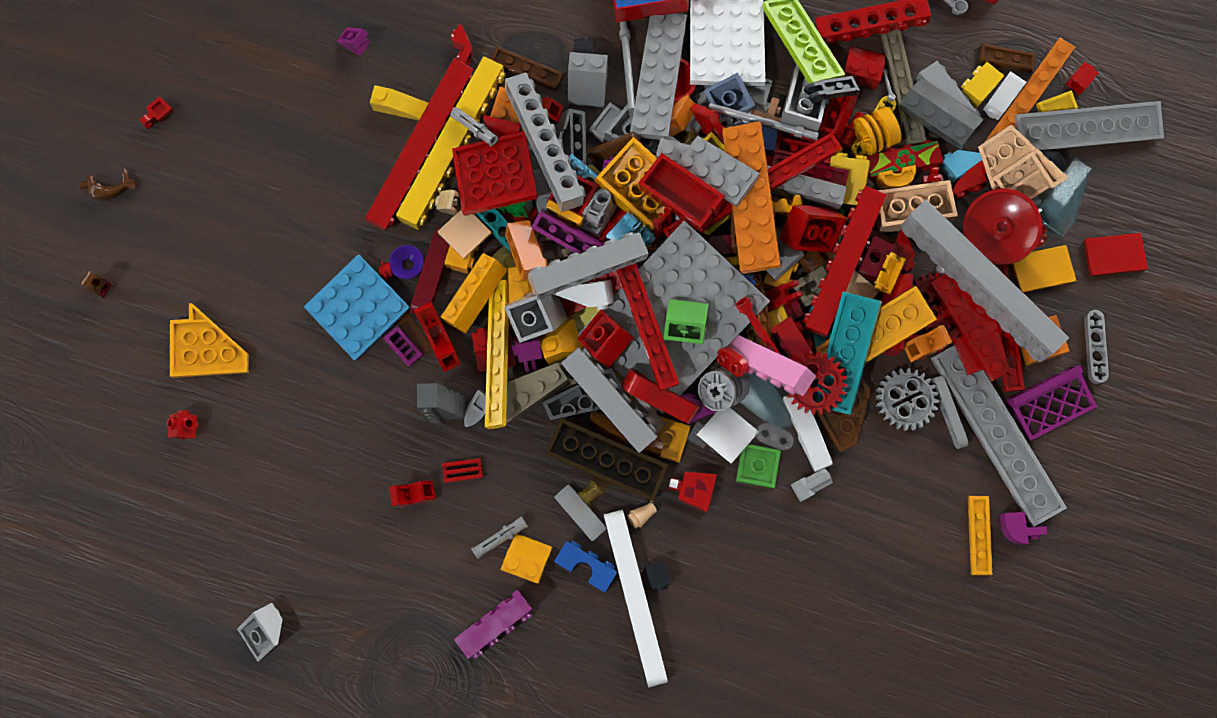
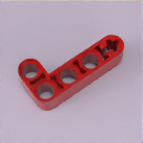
(666, 400)

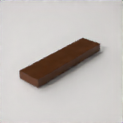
(518, 65)

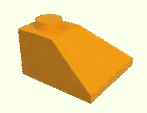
(561, 342)

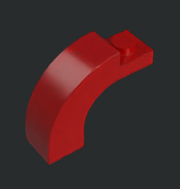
(437, 337)

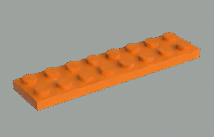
(755, 215)

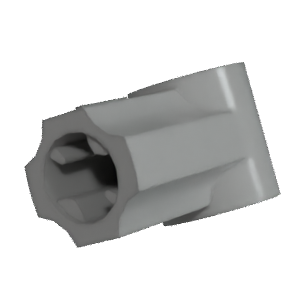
(808, 486)

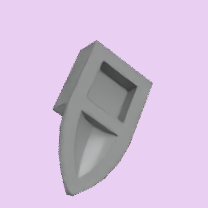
(475, 409)

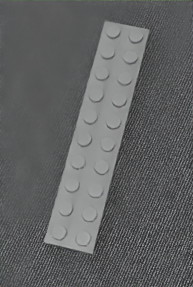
(1000, 439)

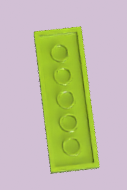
(802, 40)

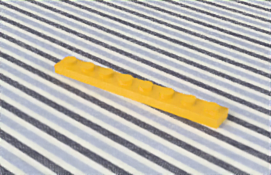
(497, 357)

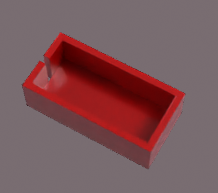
(682, 192)

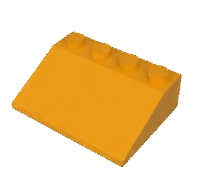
(622, 181)

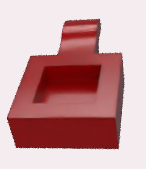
(158, 111)
(932, 177)

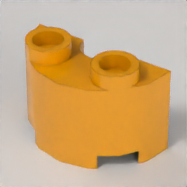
(890, 180)

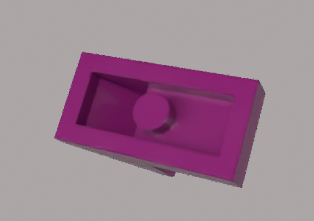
(354, 40)

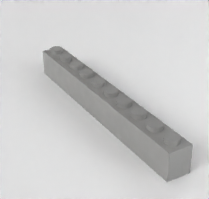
(810, 189)

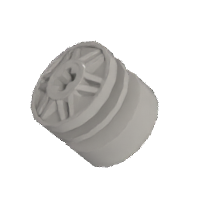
(722, 389)

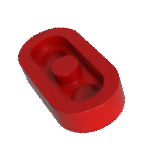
(732, 361)

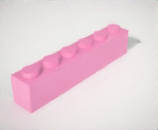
(773, 366)

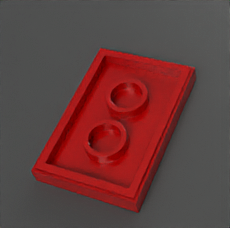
(1115, 254)

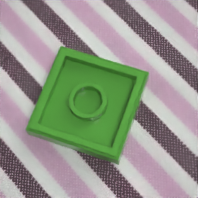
(758, 466)

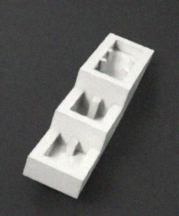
(809, 436)

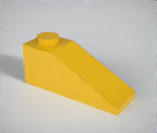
(396, 103)

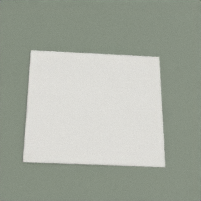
(727, 434)

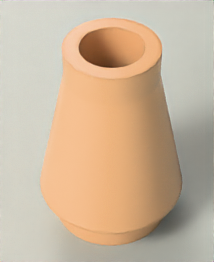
(640, 515)

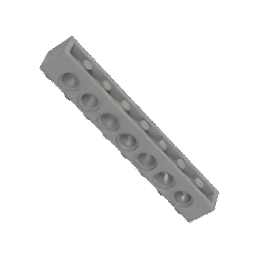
(565, 197)

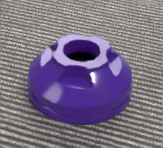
(402, 254)

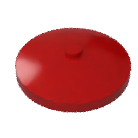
(1003, 226)

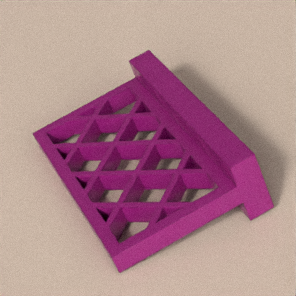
(1044, 387)

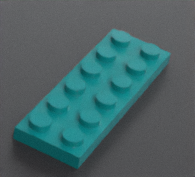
(850, 345)

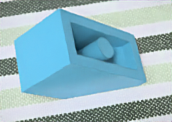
(958, 163)

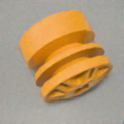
(877, 130)

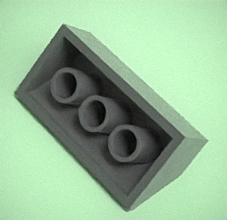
(940, 113)

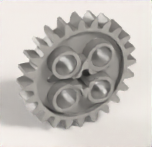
(914, 414)

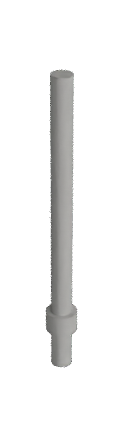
(624, 35)
(798, 131)

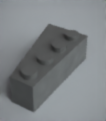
(576, 400)
(440, 403)

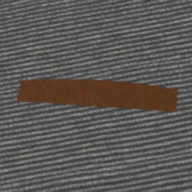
(415, 333)

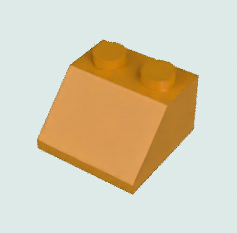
(526, 558)

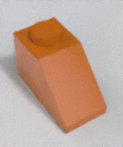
(681, 115)

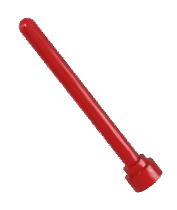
(745, 307)

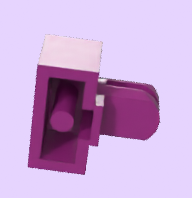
(527, 351)

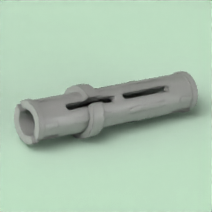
(473, 126)
(499, 537)

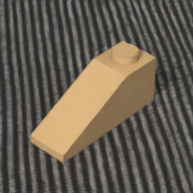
(448, 202)

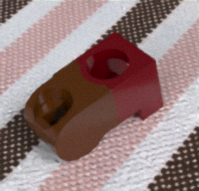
(94, 284)

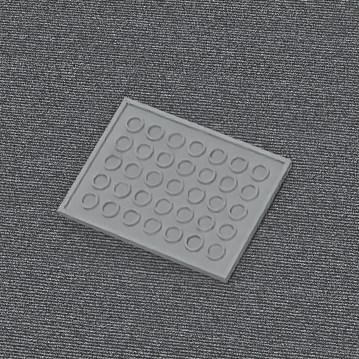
(692, 272)

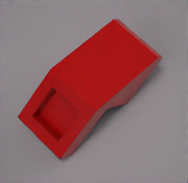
(462, 43)

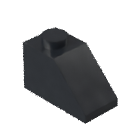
(583, 45)

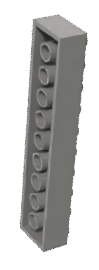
(983, 282)

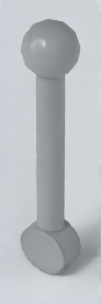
(891, 97)

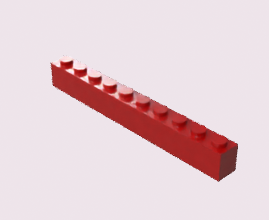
(418, 145)

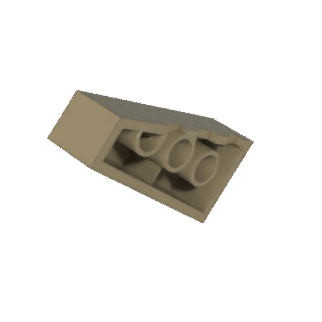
(533, 389)

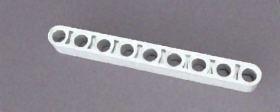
(635, 598)

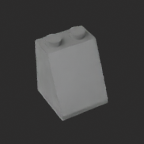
(587, 79)
(534, 316)

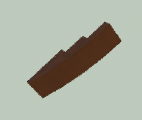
(605, 426)

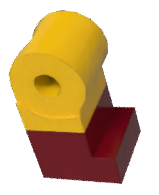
(792, 309)

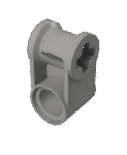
(596, 211)

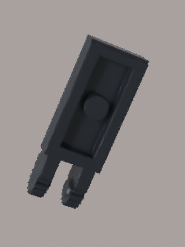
(832, 88)

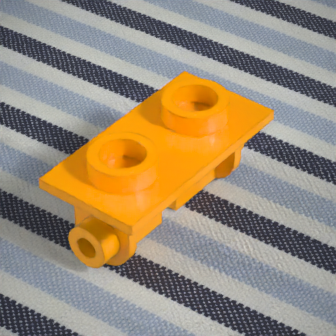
(888, 278)

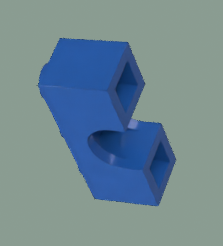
(601, 573)

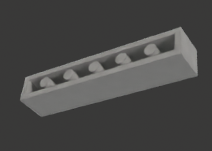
(587, 265)
(609, 400)

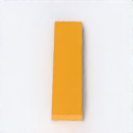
(979, 535)

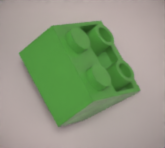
(686, 321)

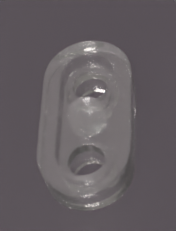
(774, 436)

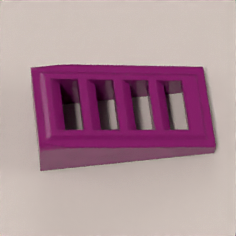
(389, 336)

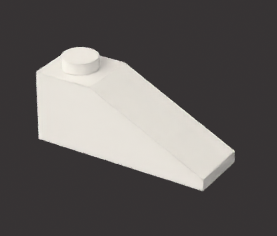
(1004, 96)
(590, 294)

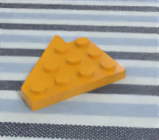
(203, 348)

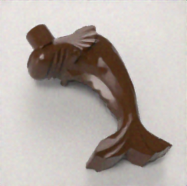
(103, 193)

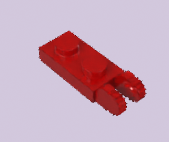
(780, 295)

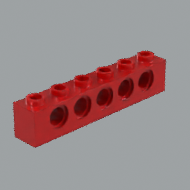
(880, 14)

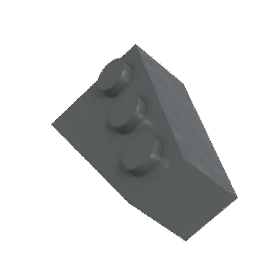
(572, 132)

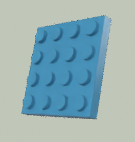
(357, 307)

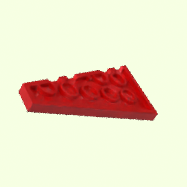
(974, 325)

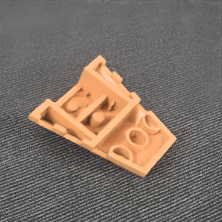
(1017, 164)

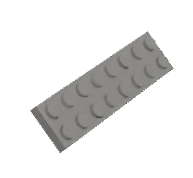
(659, 76)
(1092, 126)

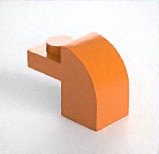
(927, 343)

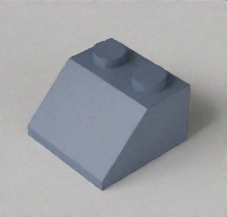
(731, 94)

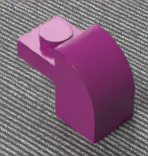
(1016, 531)

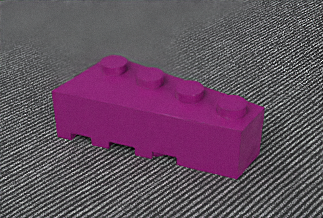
(493, 625)

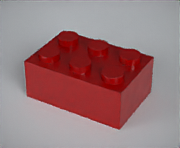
(812, 228)

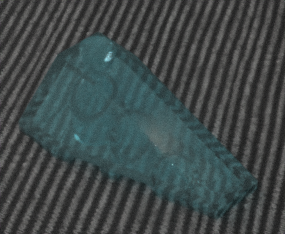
(1063, 201)
(766, 402)

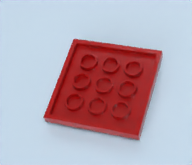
(494, 174)

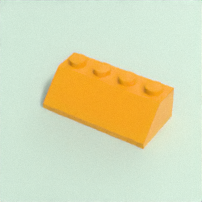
(473, 293)

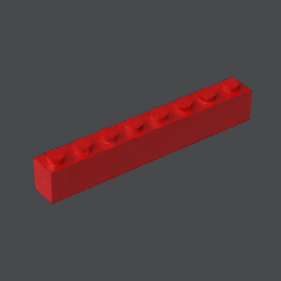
(845, 261)

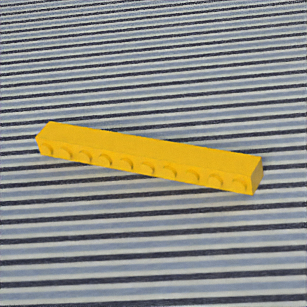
(440, 160)

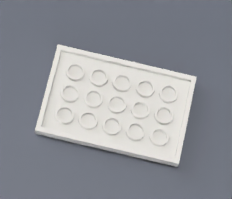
(727, 40)

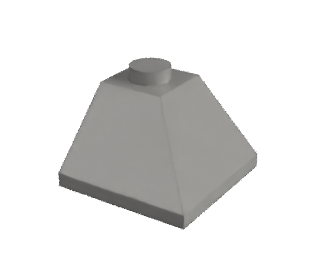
(261, 631)

